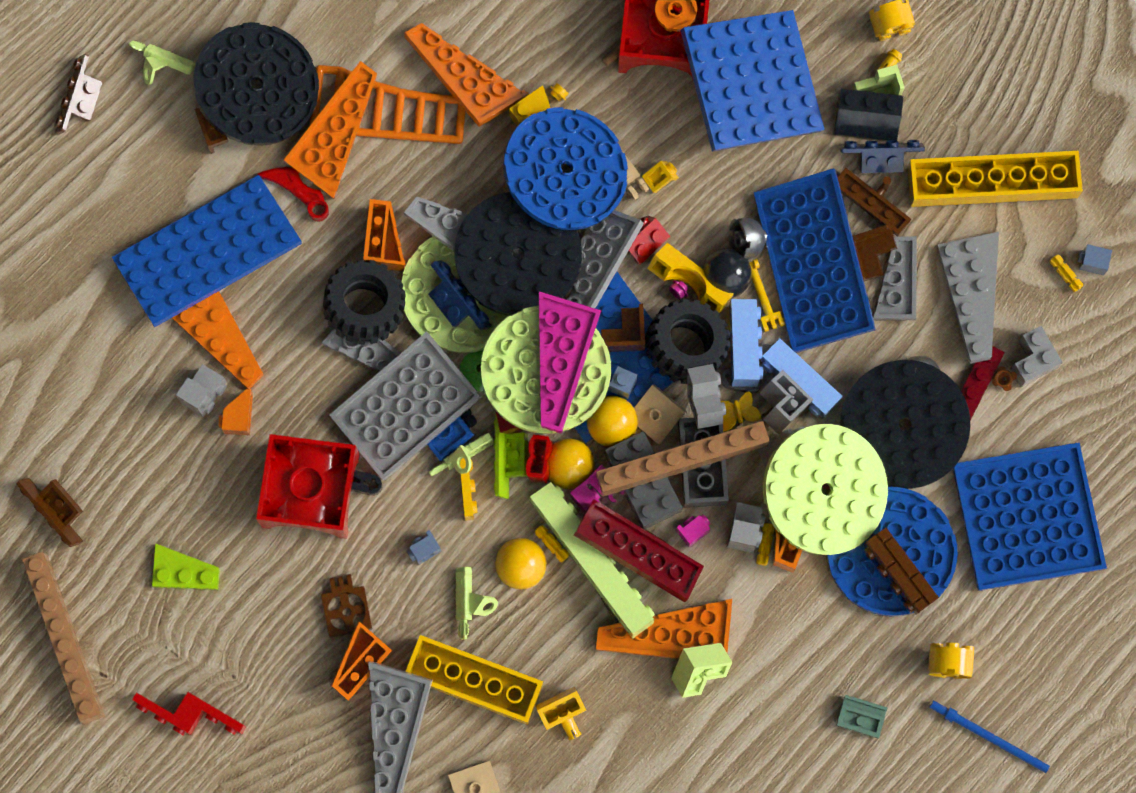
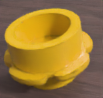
(558, 92)

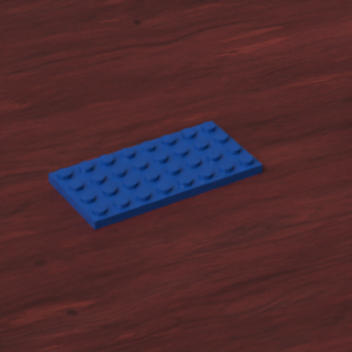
(206, 250)
(814, 261)

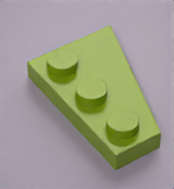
(182, 571)

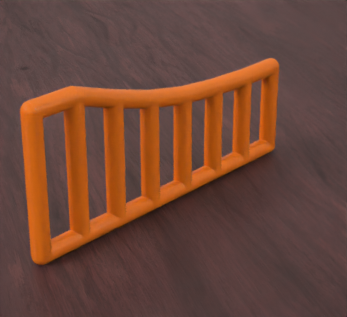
(400, 93)

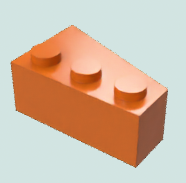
(381, 236)
(785, 554)
(354, 664)

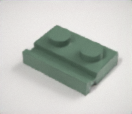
(861, 716)

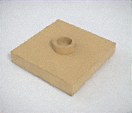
(658, 414)
(475, 780)

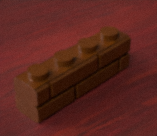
(900, 571)

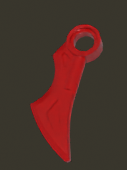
(290, 180)

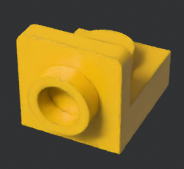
(660, 175)

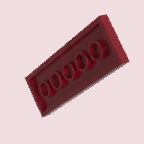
(639, 550)

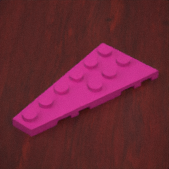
(564, 345)

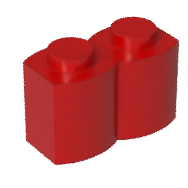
(537, 464)

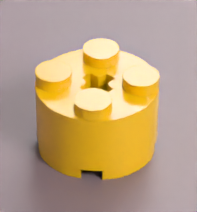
(892, 19)
(951, 661)

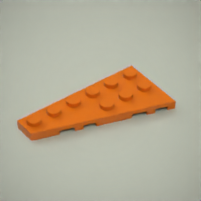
(465, 77)
(329, 140)
(219, 335)
(672, 632)

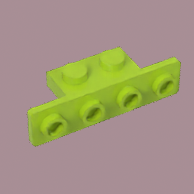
(510, 459)

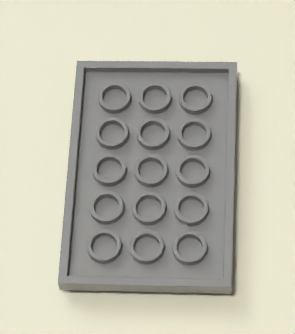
(405, 406)

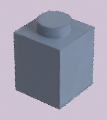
(1094, 259)
(622, 382)

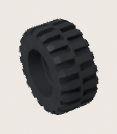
(368, 277)
(696, 318)

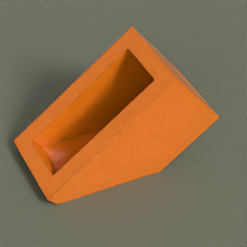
(237, 415)

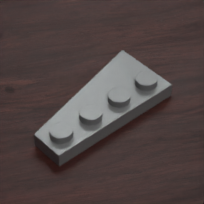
(899, 286)

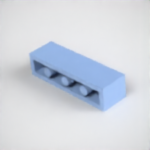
(744, 342)
(782, 357)

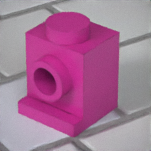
(583, 495)
(694, 529)

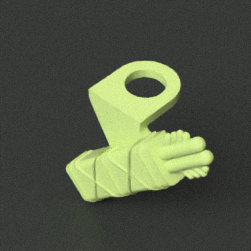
(158, 58)
(465, 452)
(468, 602)

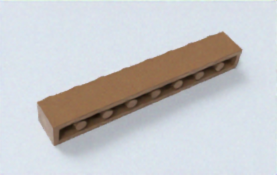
(682, 458)
(63, 638)

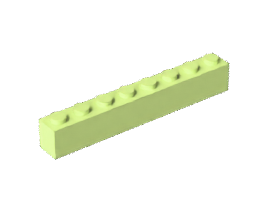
(595, 565)

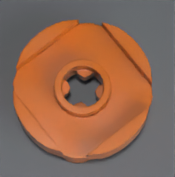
(674, 22)

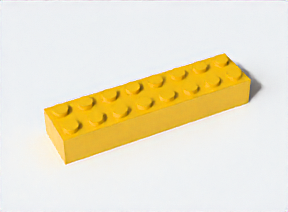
(994, 178)

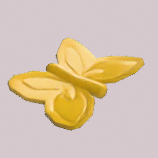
(738, 410)

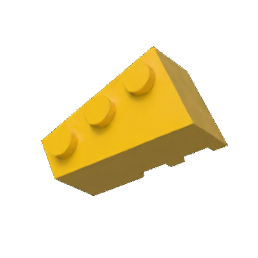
(531, 104)

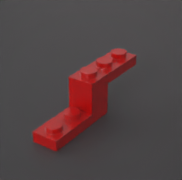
(188, 714)

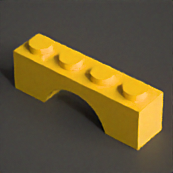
(672, 264)

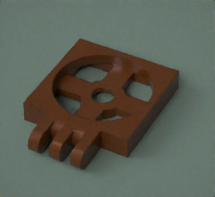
(342, 591)

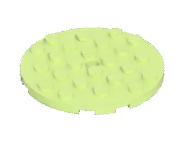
(424, 314)
(513, 374)
(794, 493)

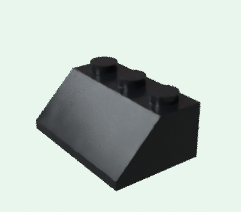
(868, 115)

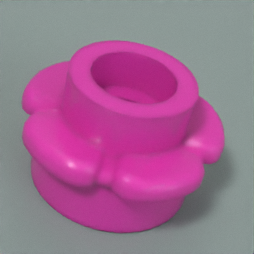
(678, 289)

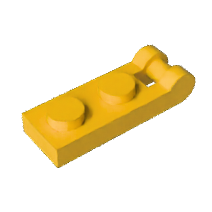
(468, 487)

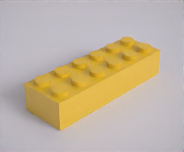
(475, 679)

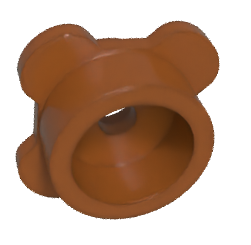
(998, 380)

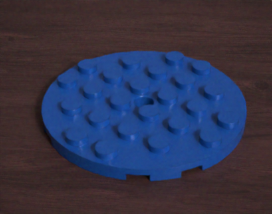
(559, 198)
(922, 534)

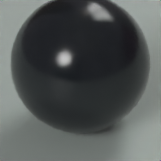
(728, 271)

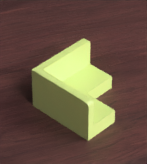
(885, 81)
(699, 665)

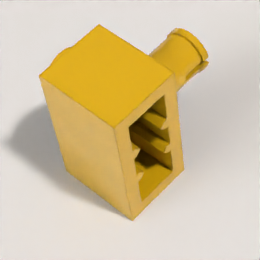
(562, 710)

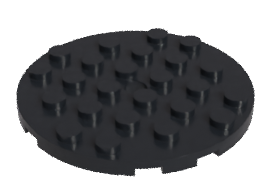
(247, 113)
(497, 277)
(932, 405)

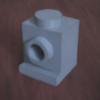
(423, 548)

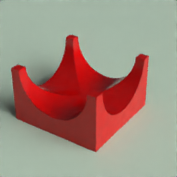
(648, 42)
(307, 484)

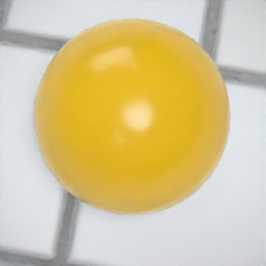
(613, 421)
(570, 463)
(520, 563)

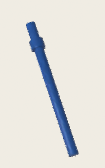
(951, 715)

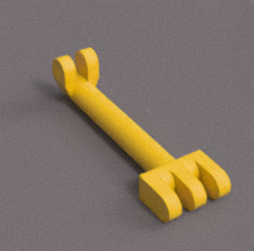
(769, 315)

